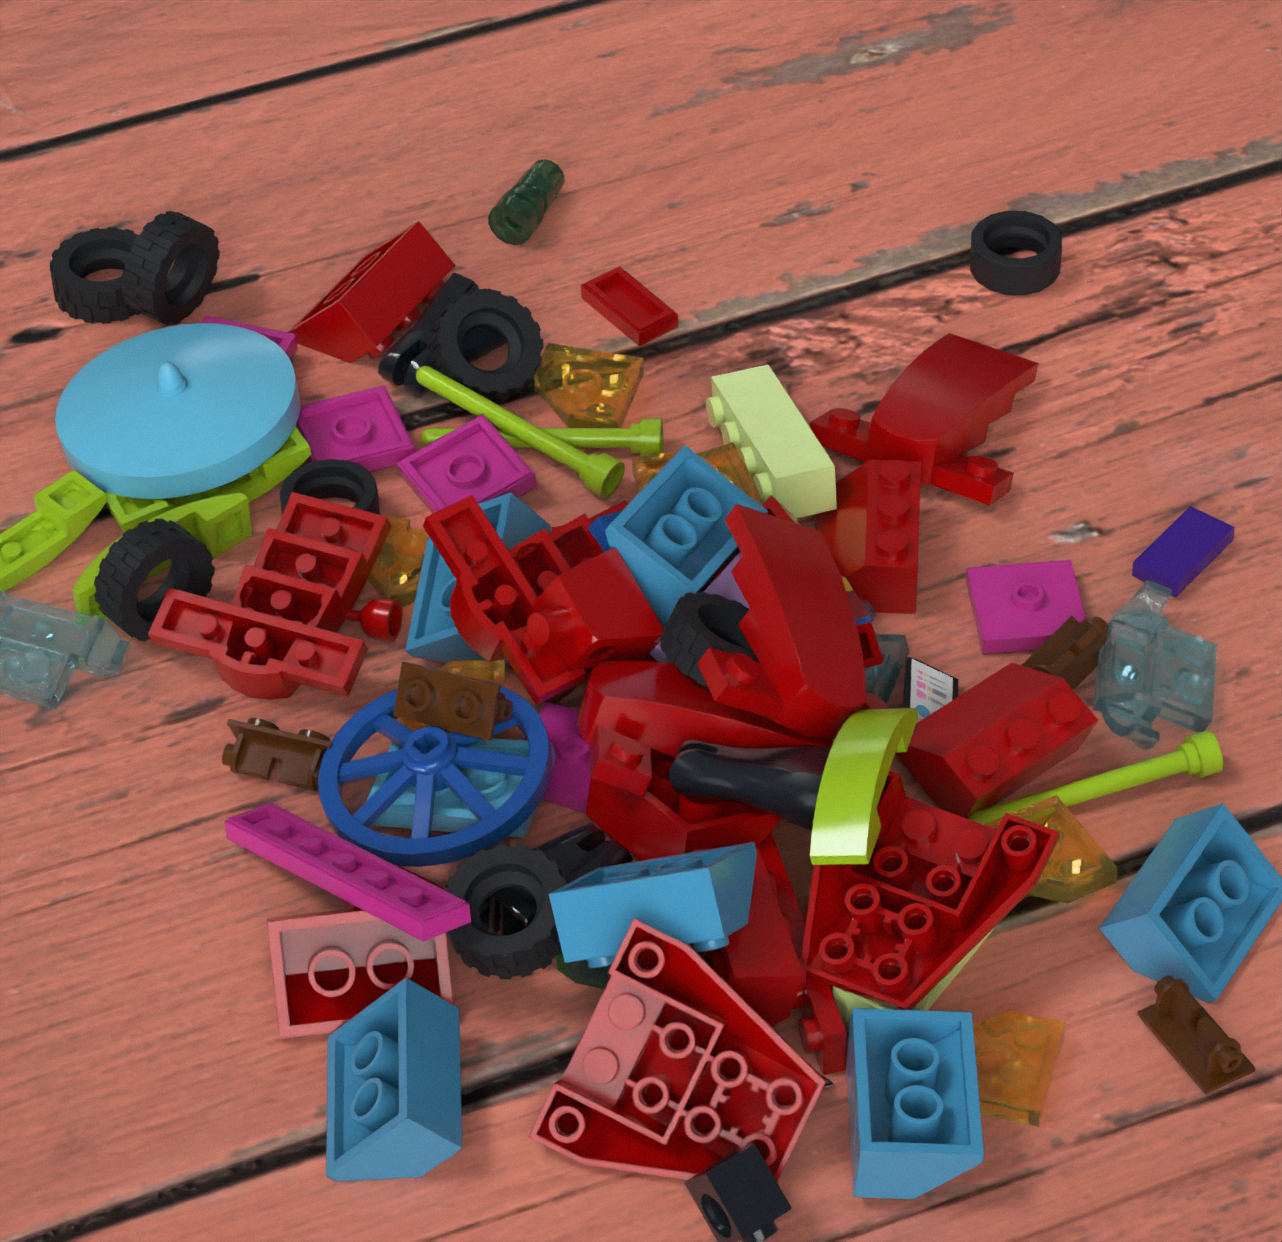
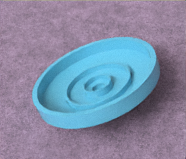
(178, 410)

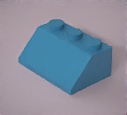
(677, 530)
(432, 628)
(685, 895)
(1196, 904)
(394, 1087)
(911, 1100)

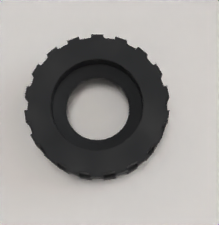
(84, 255)
(148, 263)
(505, 316)
(134, 558)
(702, 623)
(495, 871)

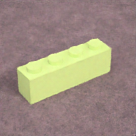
(773, 440)

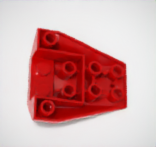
(920, 901)
(676, 1071)

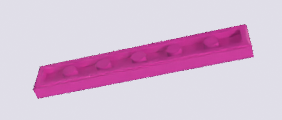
(348, 872)

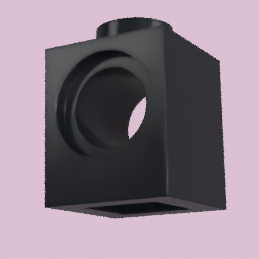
(739, 1197)

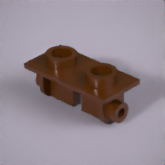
(1071, 650)
(450, 701)
(263, 743)
(1194, 1037)

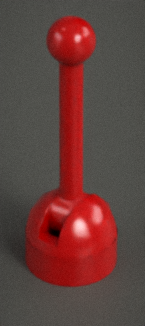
(379, 618)

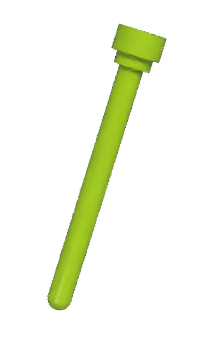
(641, 438)
(598, 472)
(1197, 756)

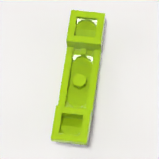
(293, 453)
(59, 519)
(215, 521)
(852, 783)

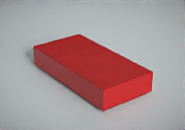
(629, 306)

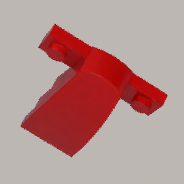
(936, 415)
(500, 587)
(285, 605)
(797, 629)
(659, 707)

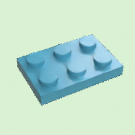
(449, 811)

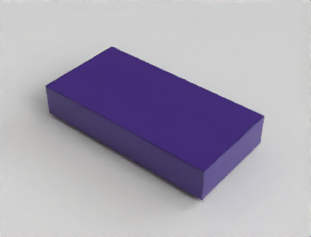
(1183, 550)

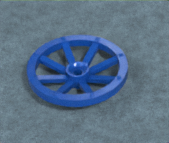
(431, 763)

